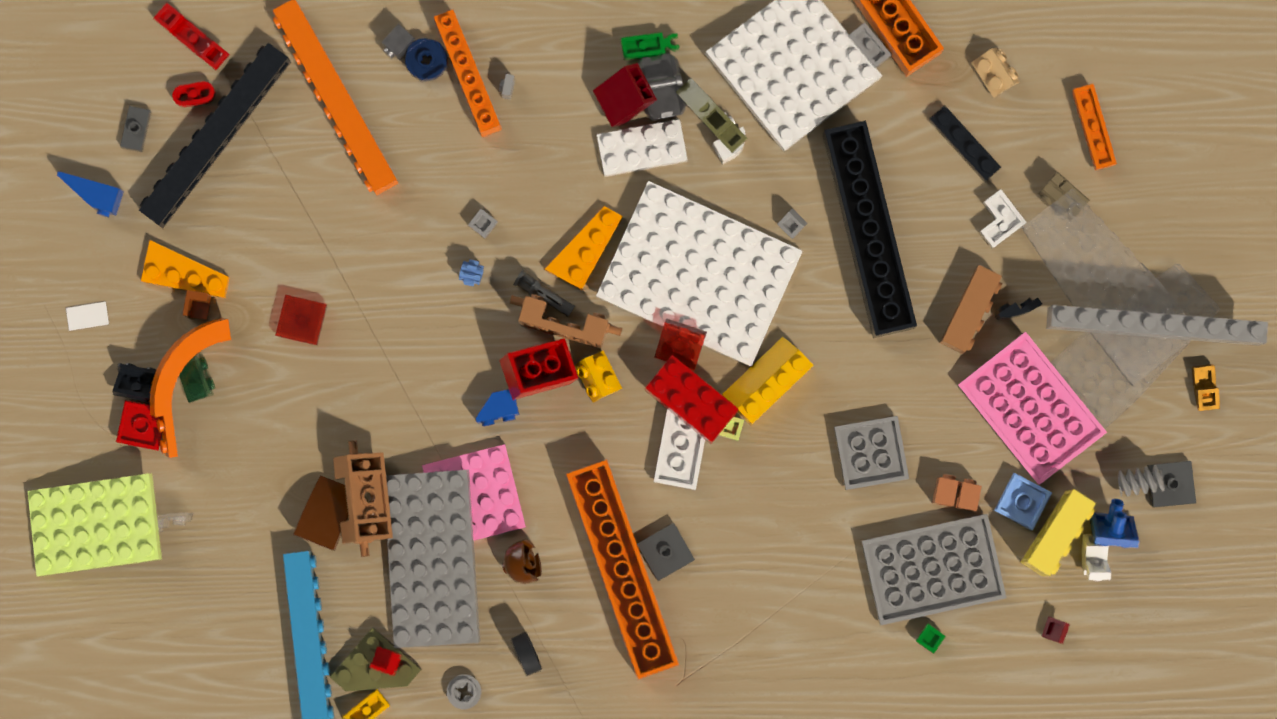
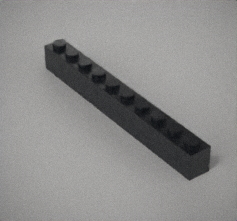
(215, 135)

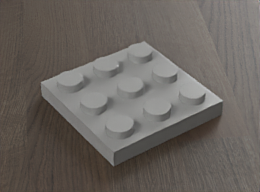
(871, 453)

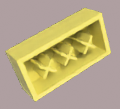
(1058, 532)

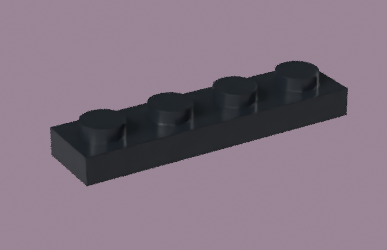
(964, 143)

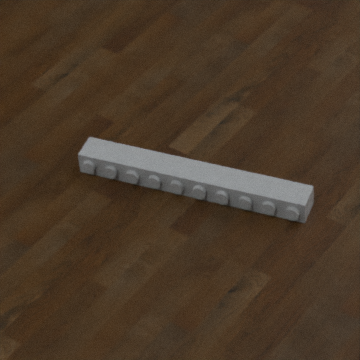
(1157, 325)

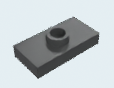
(135, 129)

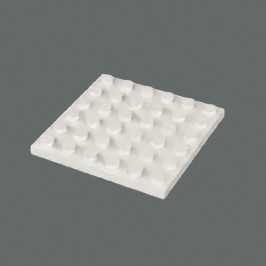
(792, 67)

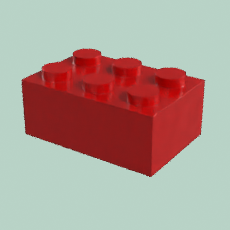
(538, 369)

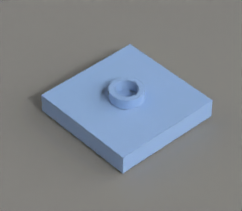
(1022, 501)

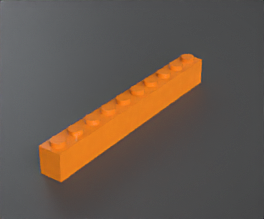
(335, 96)

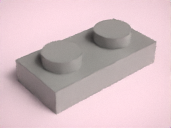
(869, 45)

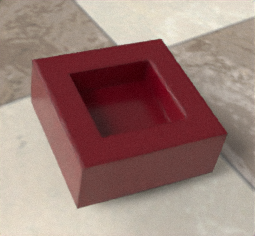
(1055, 630)

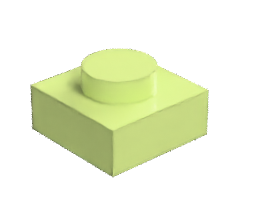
(733, 429)

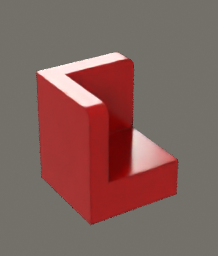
(386, 661)

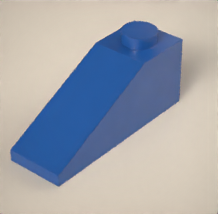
(99, 196)

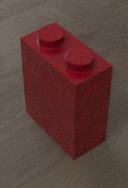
(624, 95)

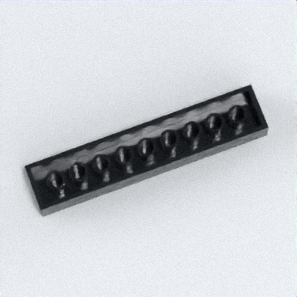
(869, 229)

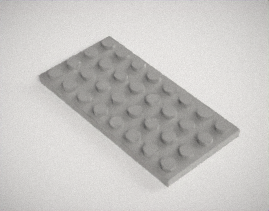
(432, 559)

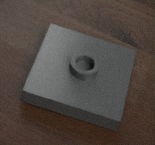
(1178, 485)
(665, 551)

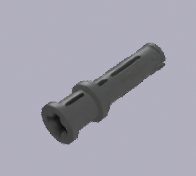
(536, 285)

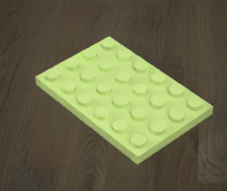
(94, 525)

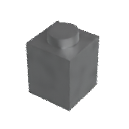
(397, 42)

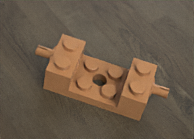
(533, 316)
(366, 520)

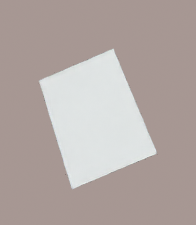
(87, 316)

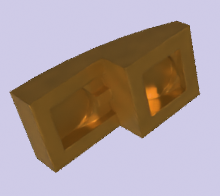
(1205, 387)

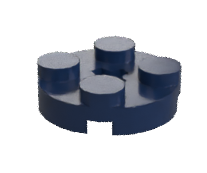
(429, 48)

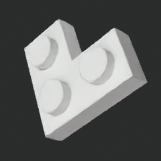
(1007, 219)

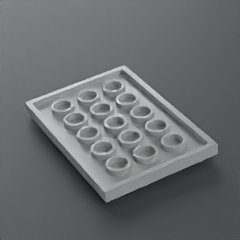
(933, 569)

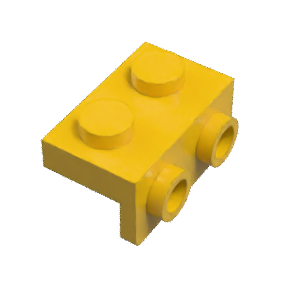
(597, 376)

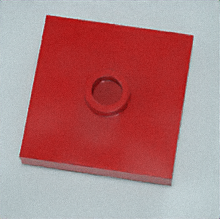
(138, 427)

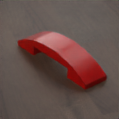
(191, 36)

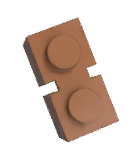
(967, 495)

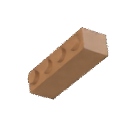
(971, 309)

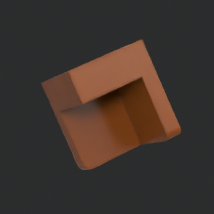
(197, 305)

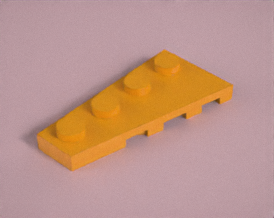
(582, 254)
(176, 271)

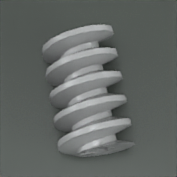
(1140, 480)

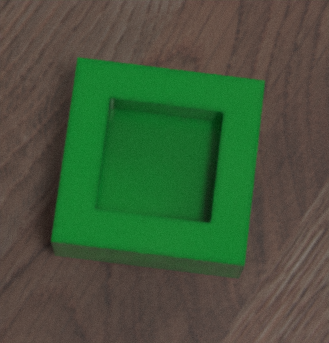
(930, 638)

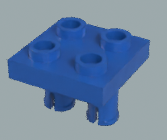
(1114, 527)

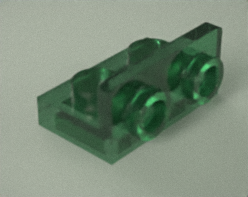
(195, 379)

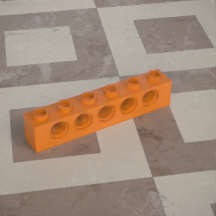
(467, 73)

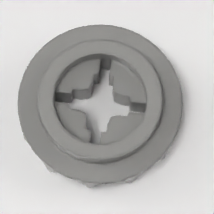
(454, 695)

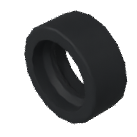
(526, 654)

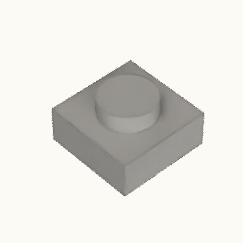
(506, 86)
(483, 223)
(792, 223)

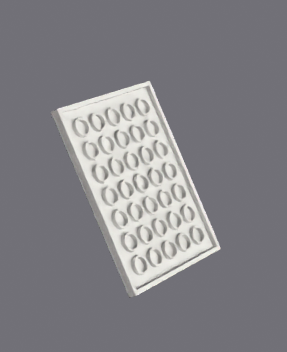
(699, 272)

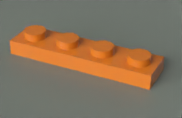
(1094, 127)

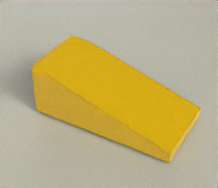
(369, 707)

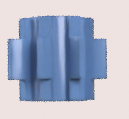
(471, 272)

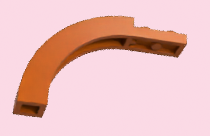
(169, 370)

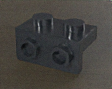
(134, 382)

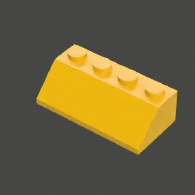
(767, 380)

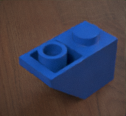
(498, 407)

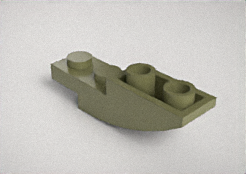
(711, 115)

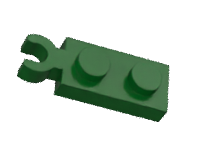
(647, 45)

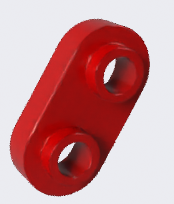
(194, 93)

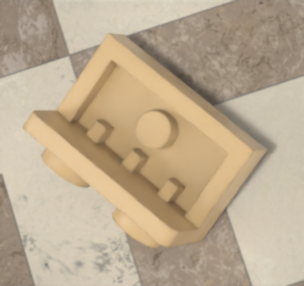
(996, 71)

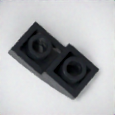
(1014, 311)

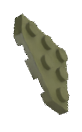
(355, 671)

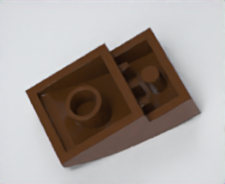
(323, 514)

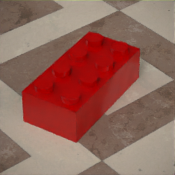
(691, 399)

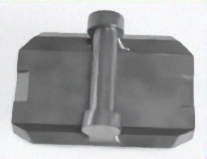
(664, 79)

